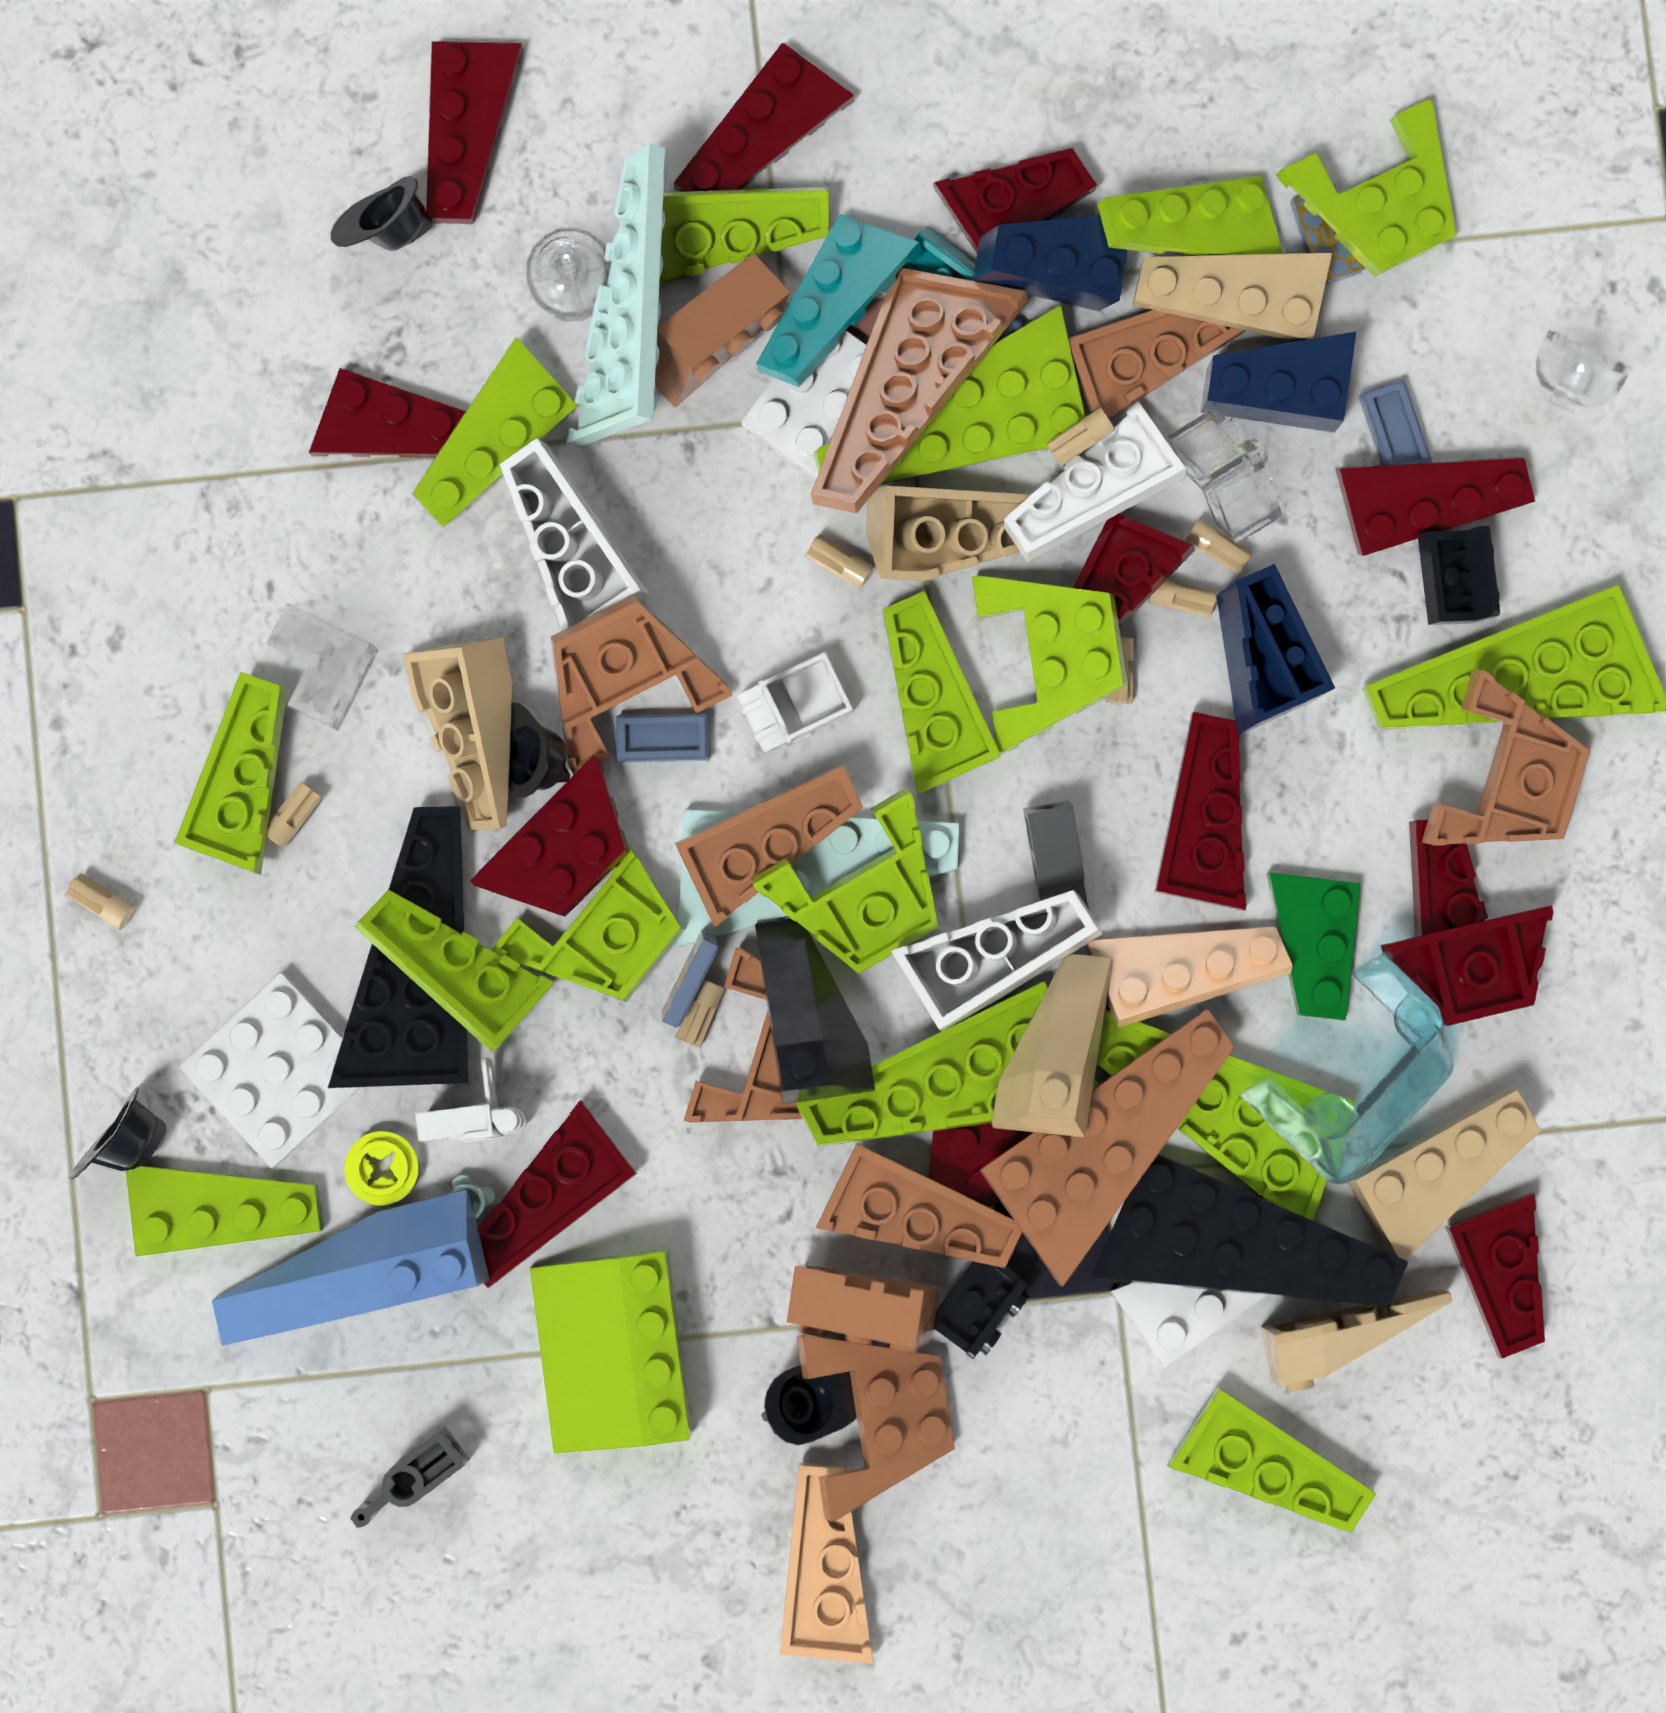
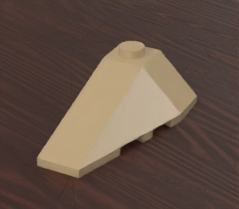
(937, 531)
(469, 706)
(1056, 1060)
(1327, 1341)

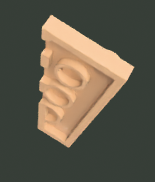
(1186, 968)
(824, 1582)

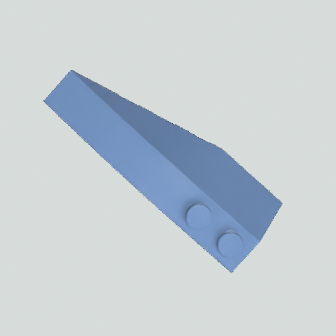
(363, 1269)

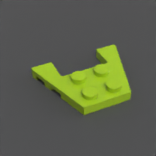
(1393, 213)
(1071, 649)
(871, 908)
(611, 940)

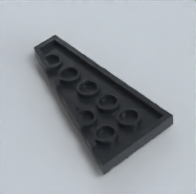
(394, 1026)
(1214, 1236)

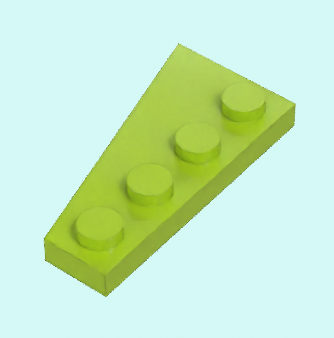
(507, 414)
(936, 703)

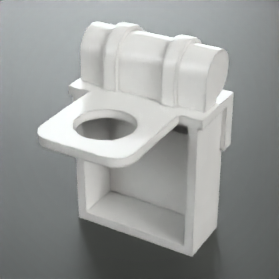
(794, 703)
(472, 1122)

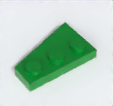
(1319, 936)

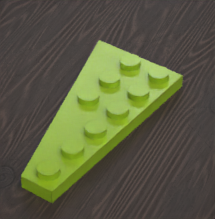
(1004, 408)
(1562, 663)
(932, 1084)
(1228, 1125)

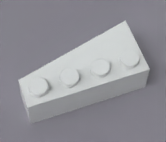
(567, 540)
(983, 962)

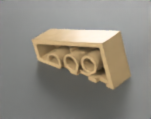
(1434, 1175)

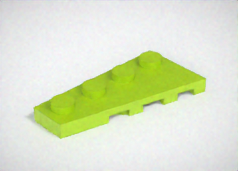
(1193, 219)
(731, 225)
(237, 781)
(468, 980)
(201, 1210)
(1256, 1458)

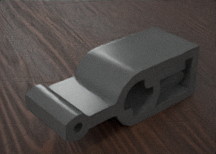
(1055, 849)
(425, 1478)

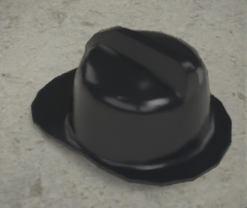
(385, 218)
(535, 755)
(127, 1141)
(808, 1408)

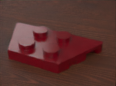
(561, 848)
(1478, 965)
(963, 1151)

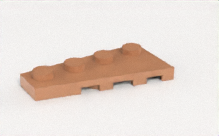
(1139, 355)
(745, 844)
(908, 1209)

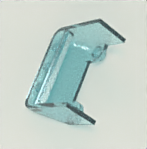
(1347, 1140)

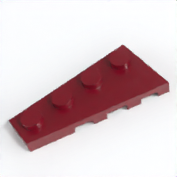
(465, 113)
(767, 120)
(1404, 500)
(1204, 832)
(1442, 884)
(558, 1188)

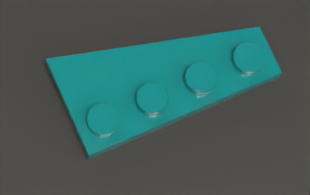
(838, 286)

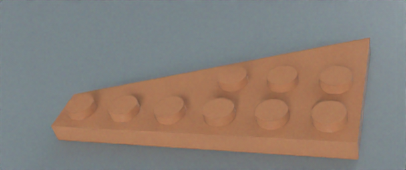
(915, 360)
(1072, 1186)

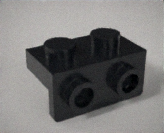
(1459, 576)
(978, 1306)

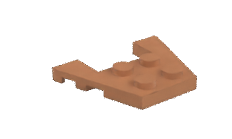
(615, 659)
(1529, 780)
(762, 1091)
(898, 1415)

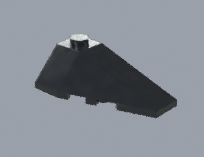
(812, 1028)

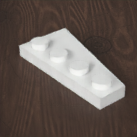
(1098, 485)
(1179, 1317)

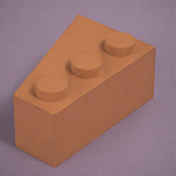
(716, 327)
(863, 1307)

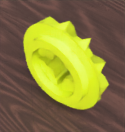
(359, 1169)

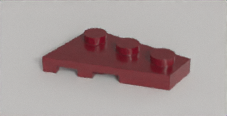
(1016, 193)
(380, 419)
(1131, 563)
(1502, 1271)

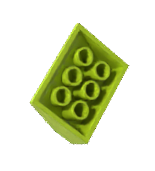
(611, 1352)

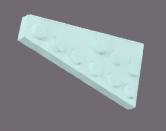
(627, 310)
(834, 858)

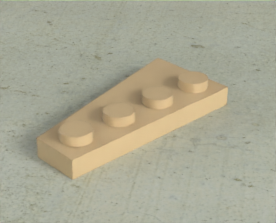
(1246, 292)

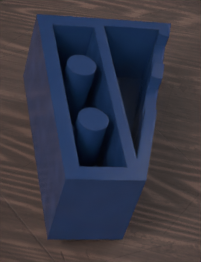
(1054, 261)
(1284, 383)
(1267, 650)

